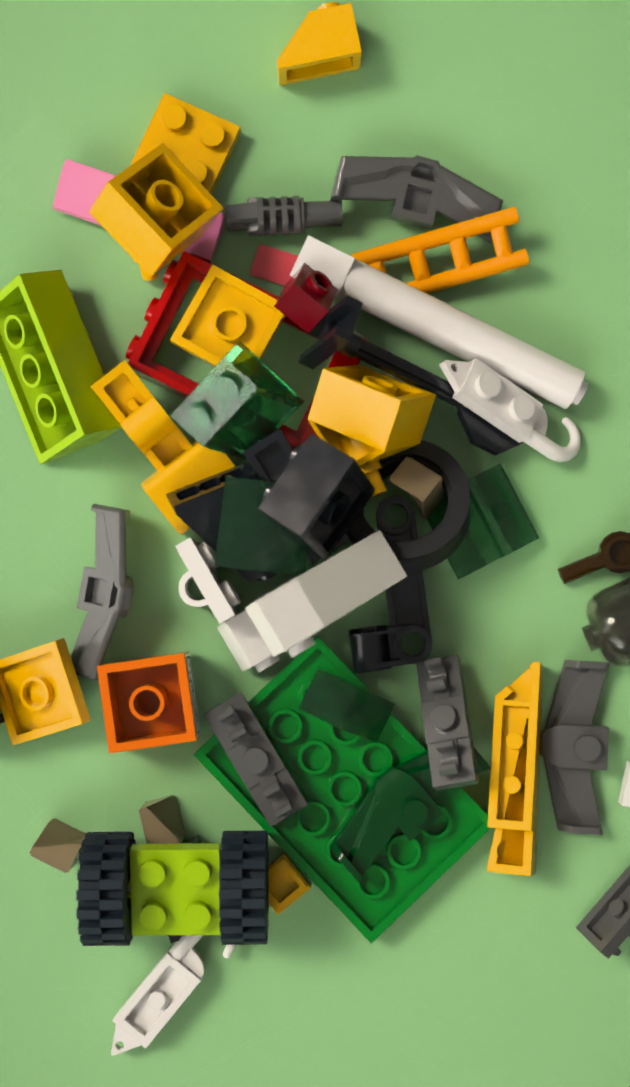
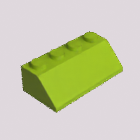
(51, 366)

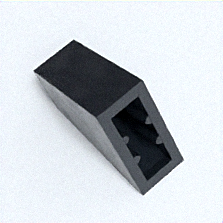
(201, 509)

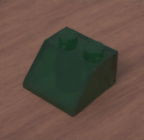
(237, 404)

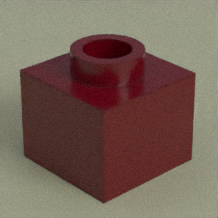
(306, 297)

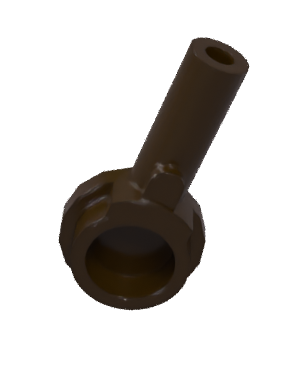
(612, 555)

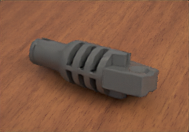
(282, 215)

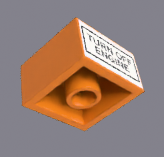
(149, 702)

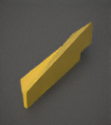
(516, 774)

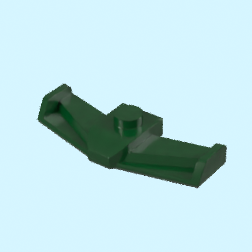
(397, 799)

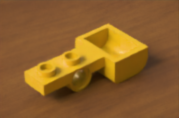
(158, 439)

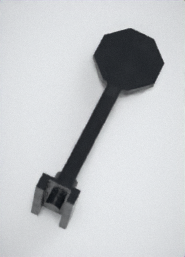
(338, 335)

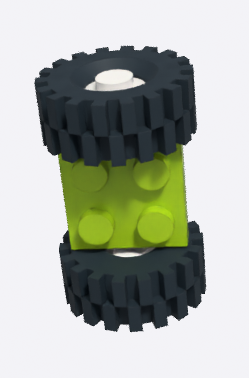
(173, 889)

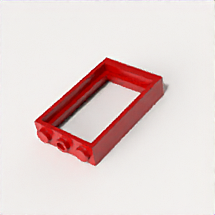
(160, 316)

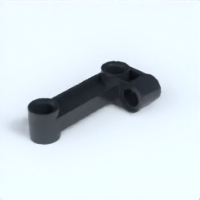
(379, 646)

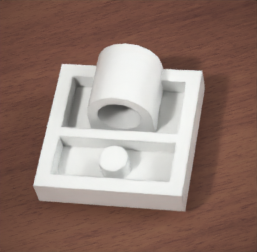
(218, 595)

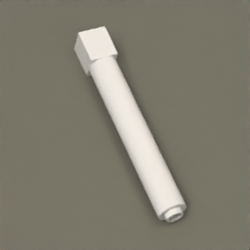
(446, 325)

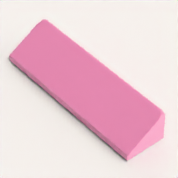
(82, 185)

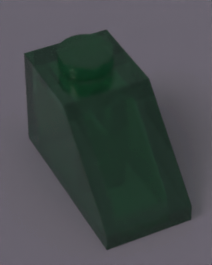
(346, 705)

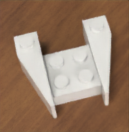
(310, 603)

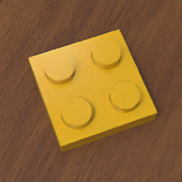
(194, 136)
(224, 314)
(40, 692)

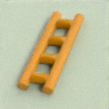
(455, 236)

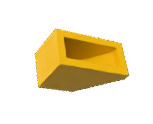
(322, 45)

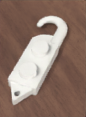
(507, 407)
(160, 994)

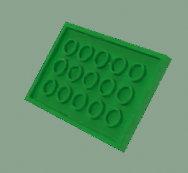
(335, 776)

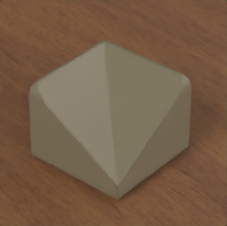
(420, 483)
(162, 821)
(58, 845)

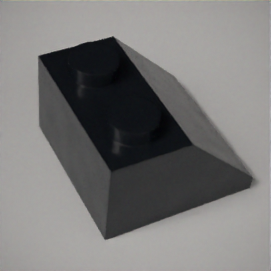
(317, 496)

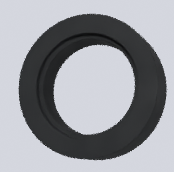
(448, 535)

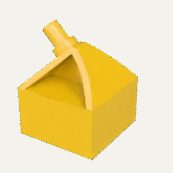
(155, 210)
(369, 416)

